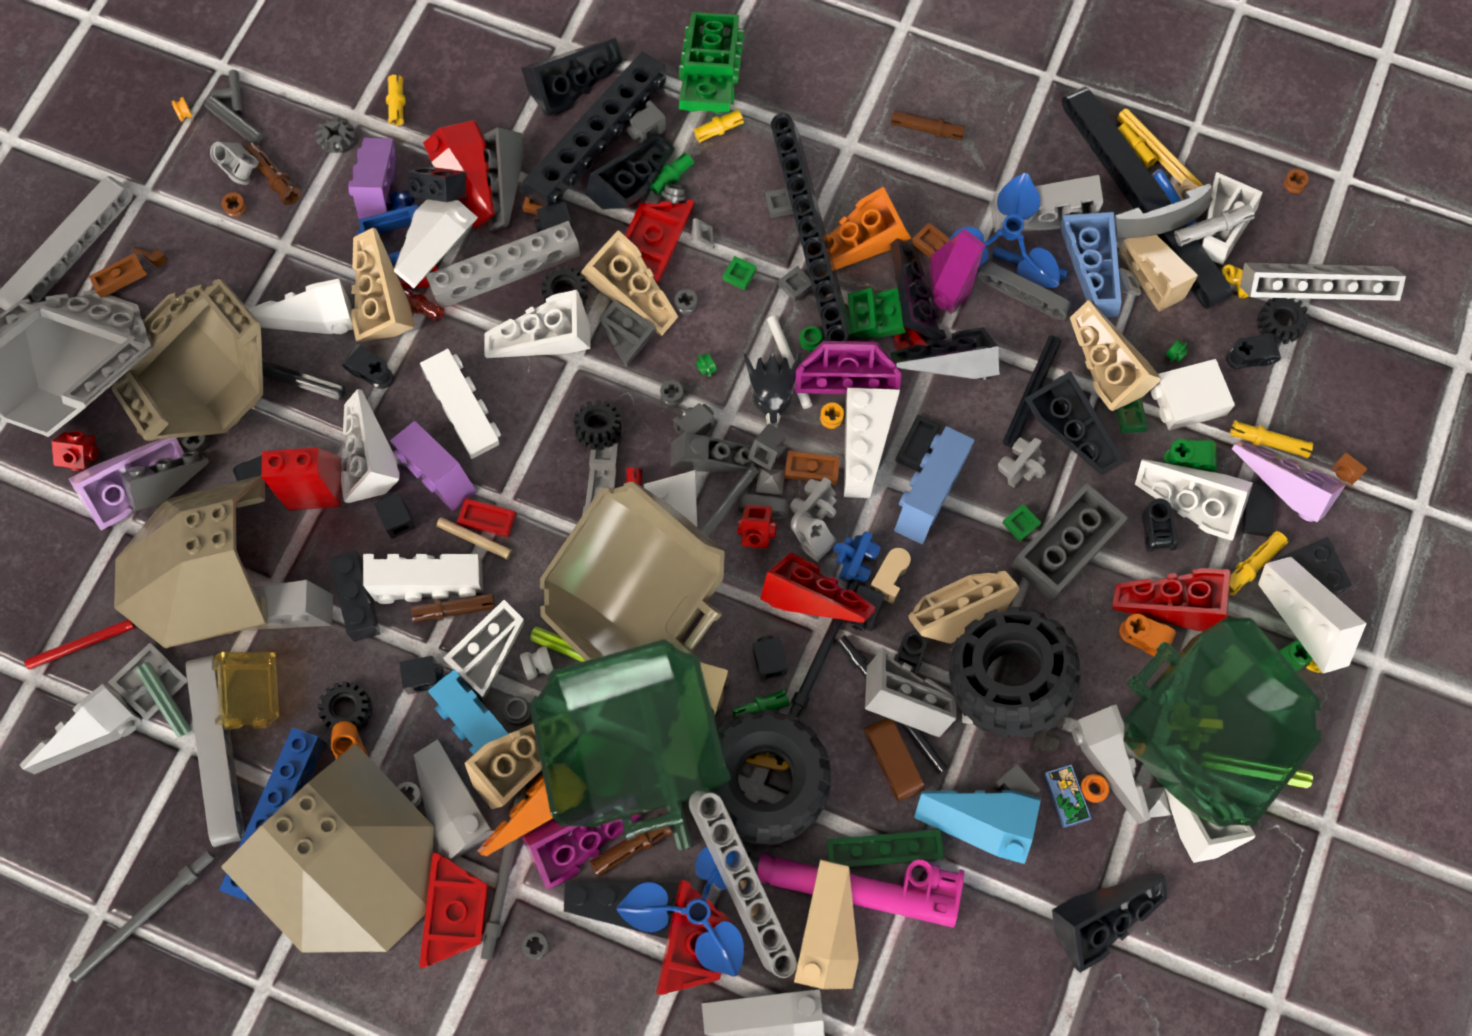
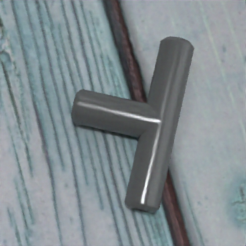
(232, 92)

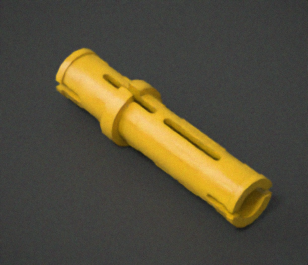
(1259, 435)
(1248, 569)

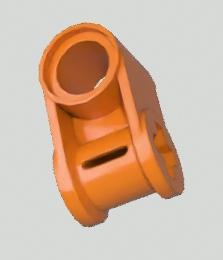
(1149, 633)
(348, 730)

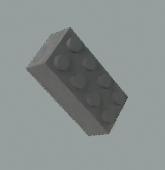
(1069, 542)

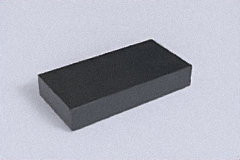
(917, 442)
(1259, 510)

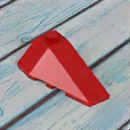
(801, 588)

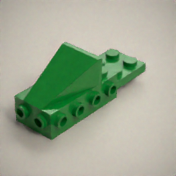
(710, 62)

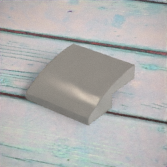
(133, 689)

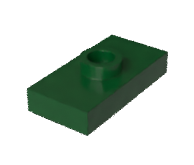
(1132, 417)

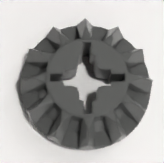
(335, 143)

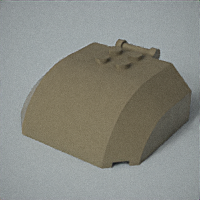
(631, 576)

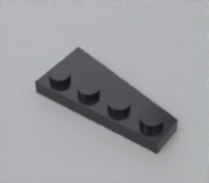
(913, 292)
(600, 902)

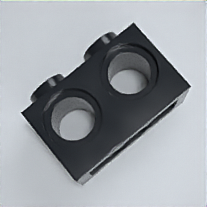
(437, 184)

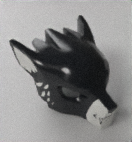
(772, 386)

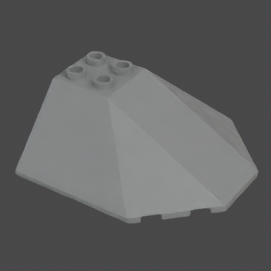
(64, 356)

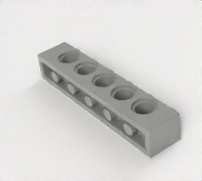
(504, 265)
(1322, 281)

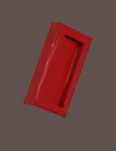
(487, 517)

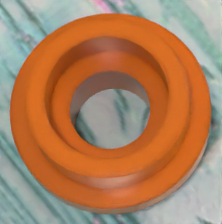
(1100, 782)

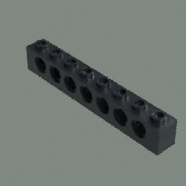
(584, 141)

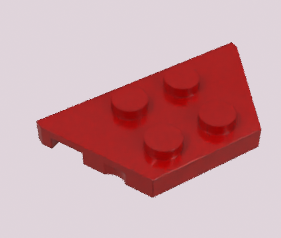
(657, 231)
(453, 912)
(680, 965)

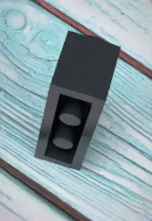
(354, 599)

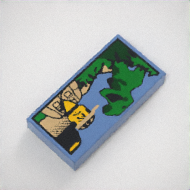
(1067, 796)

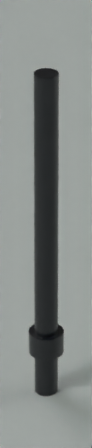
(858, 661)
(800, 699)

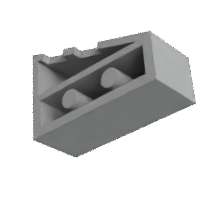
(906, 697)

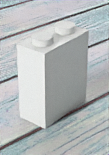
(1192, 395)

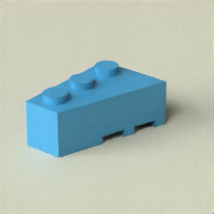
(466, 711)

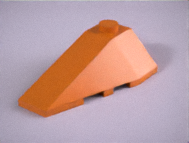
(866, 230)
(524, 818)

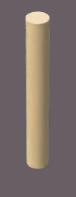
(474, 538)

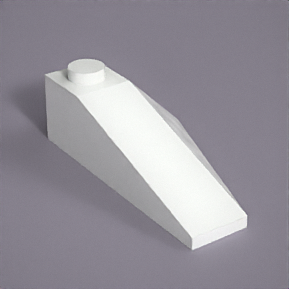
(549, 329)
(1204, 839)

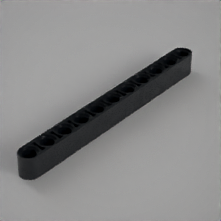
(1140, 188)
(807, 222)

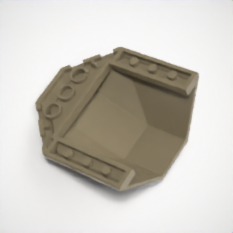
(200, 366)
(184, 572)
(340, 861)

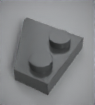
(626, 331)

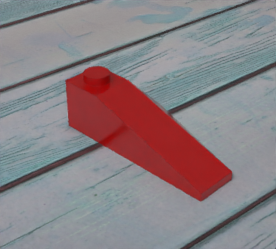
(461, 149)
(1185, 600)

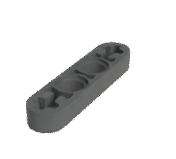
(1024, 290)

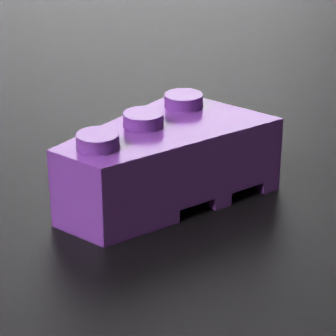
(373, 176)
(433, 464)

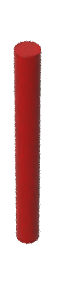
(79, 644)

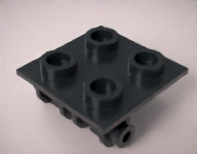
(1322, 564)

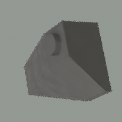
(504, 161)

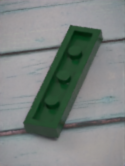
(886, 849)

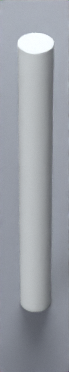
(785, 352)

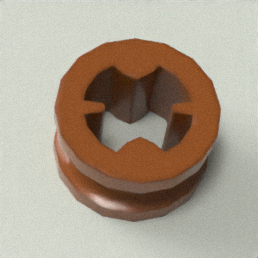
(1292, 186)
(232, 197)

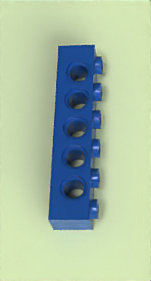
(289, 776)

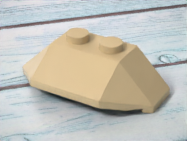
(950, 609)

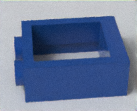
(388, 222)

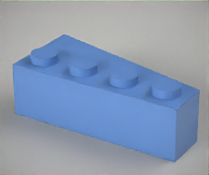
(1094, 257)
(932, 484)

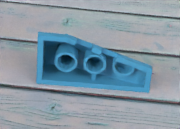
(989, 821)

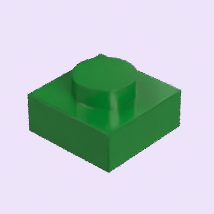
(739, 273)
(1021, 523)

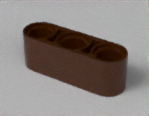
(894, 759)

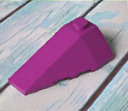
(954, 270)
(562, 849)

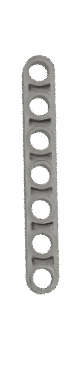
(67, 243)
(214, 755)
(752, 893)

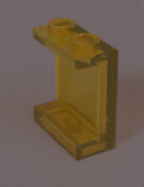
(246, 689)

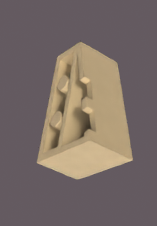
(1157, 270)

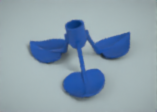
(1021, 201)
(716, 950)

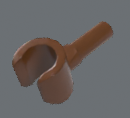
(156, 257)

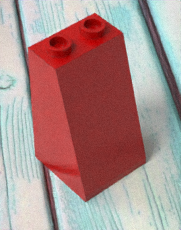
(303, 477)

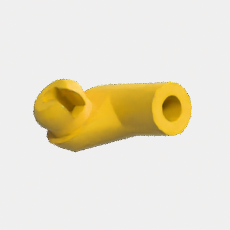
(1234, 275)

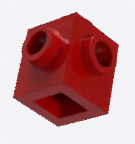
(74, 450)
(757, 526)

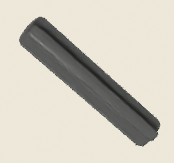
(233, 120)

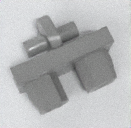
(1027, 464)
(819, 501)

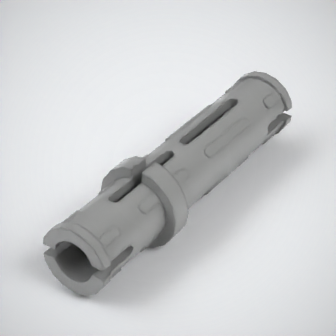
(1225, 220)

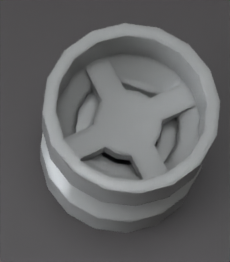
(536, 663)

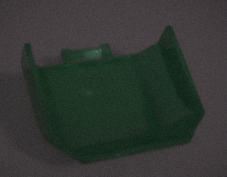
(1223, 722)
(627, 738)

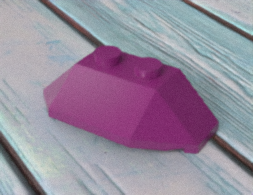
(846, 365)

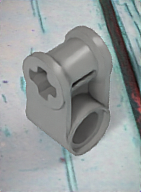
(234, 160)
(812, 535)

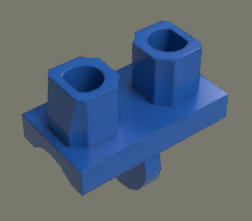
(851, 556)

